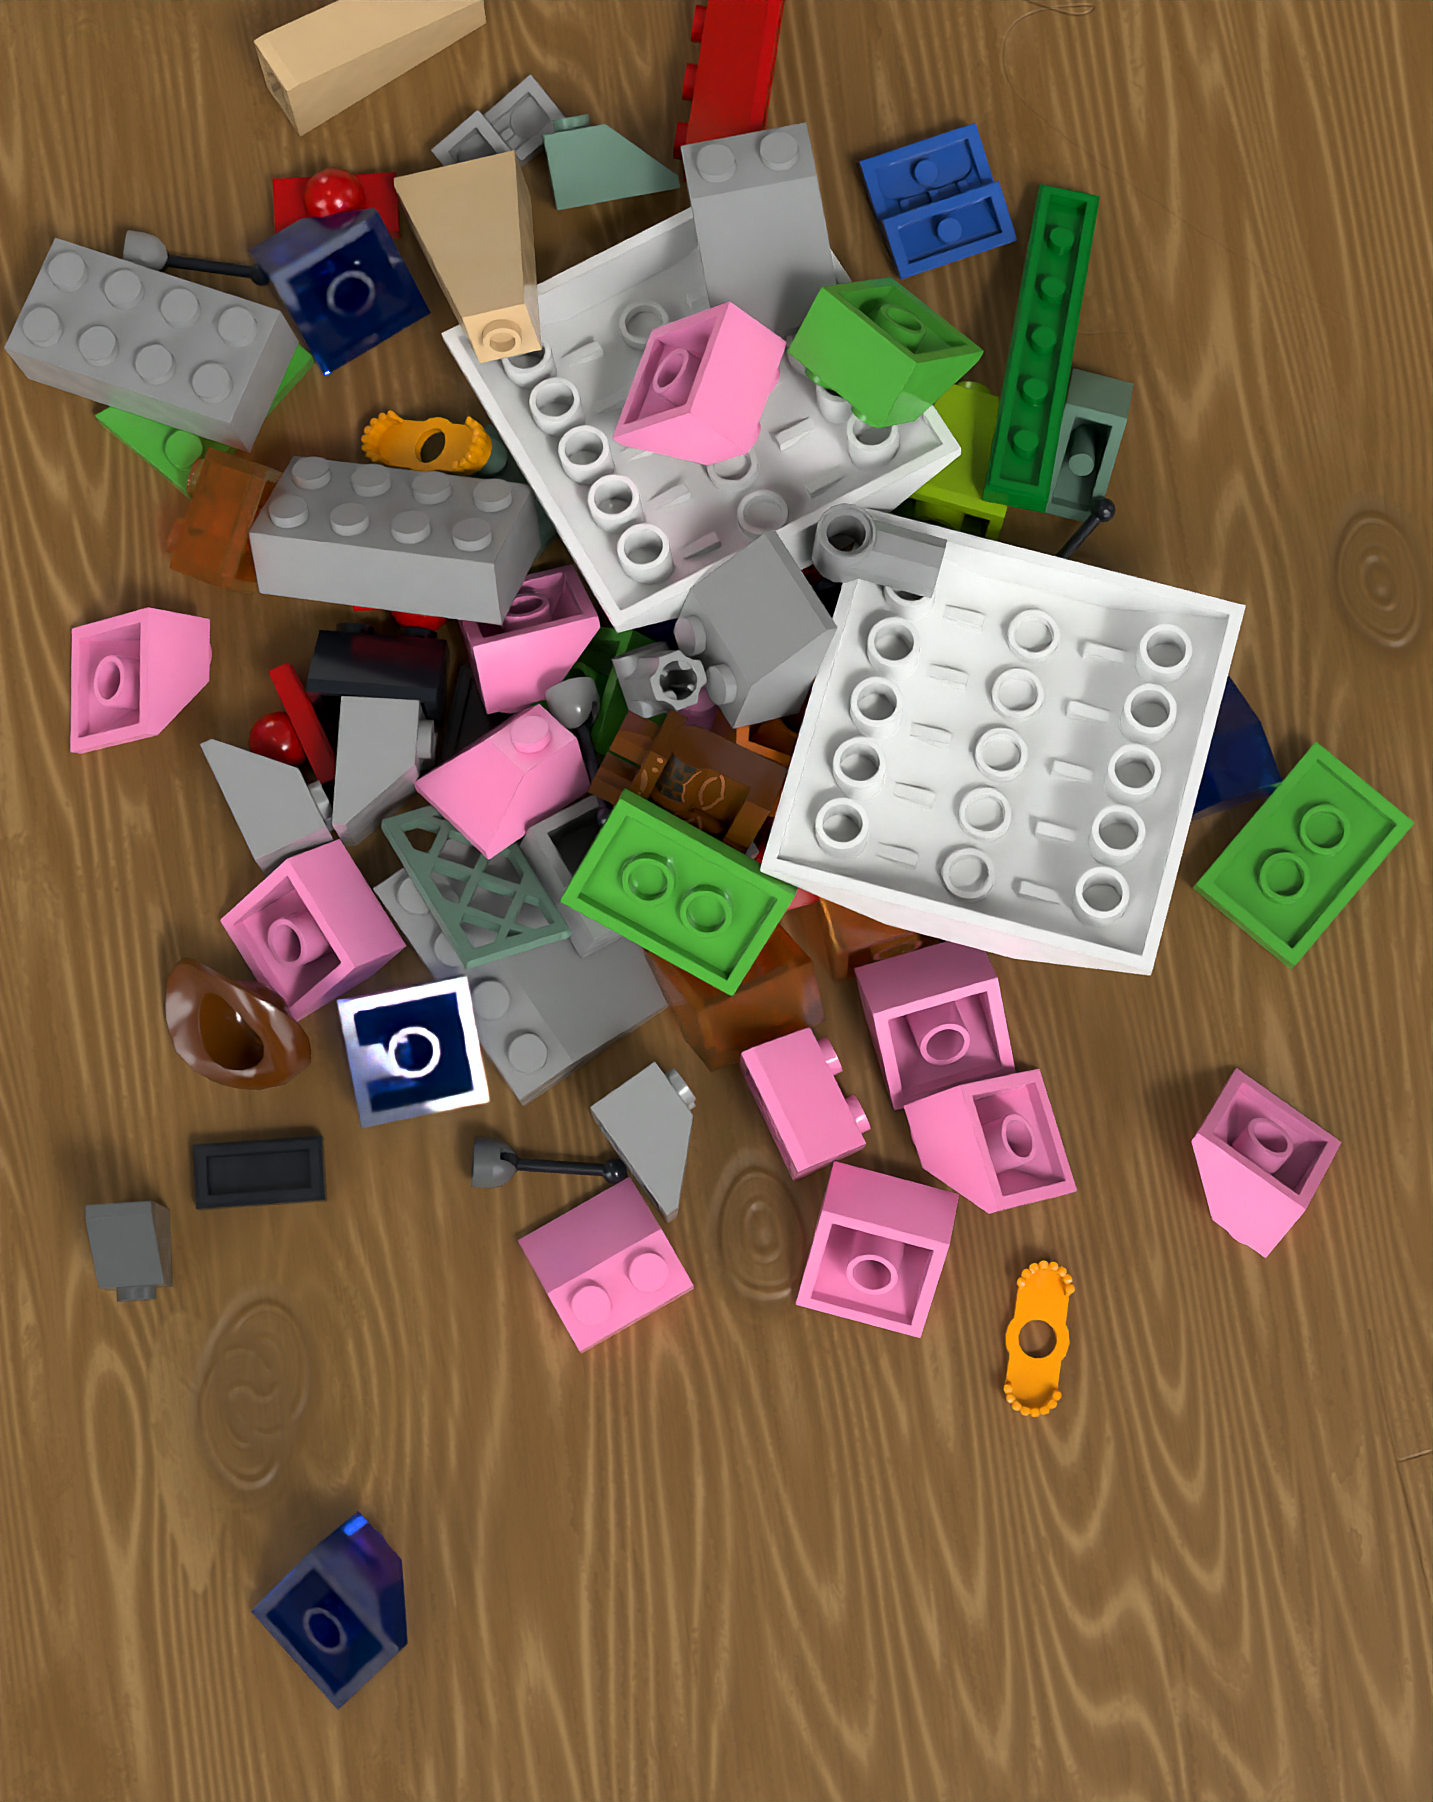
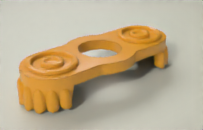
(399, 444)
(1041, 1296)

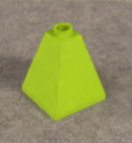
(955, 493)

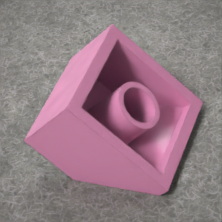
(702, 387)
(313, 929)
(935, 1020)
(803, 1102)
(878, 1249)
(606, 1264)

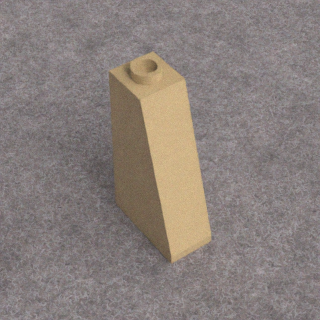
(354, 49)
(480, 246)

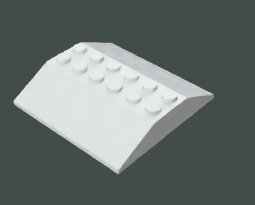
(655, 522)
(1007, 754)

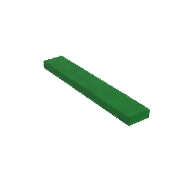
(1041, 349)

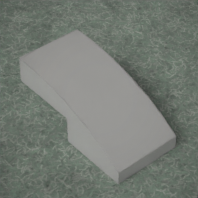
(509, 125)

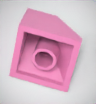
(535, 643)
(134, 675)
(508, 780)
(993, 1141)
(1259, 1162)

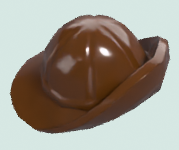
(233, 1029)

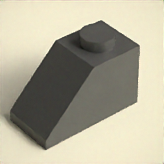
(131, 1248)

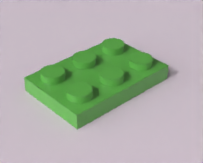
(1303, 855)
(678, 892)

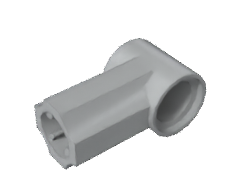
(885, 552)
(658, 679)

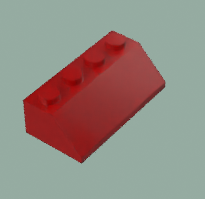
(733, 72)

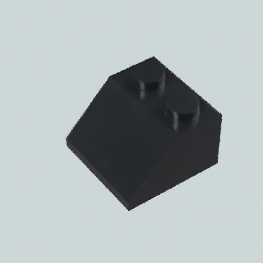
(379, 666)

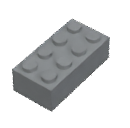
(152, 344)
(396, 539)

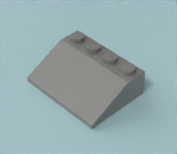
(537, 1009)

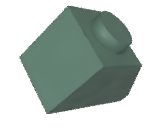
(599, 165)
(1088, 442)

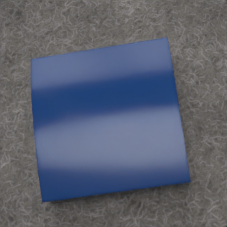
(936, 201)

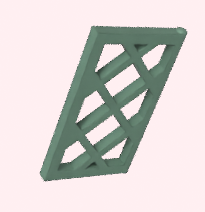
(451, 914)

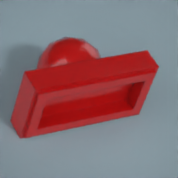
(336, 192)
(294, 733)

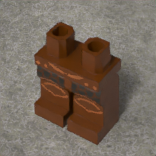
(692, 777)

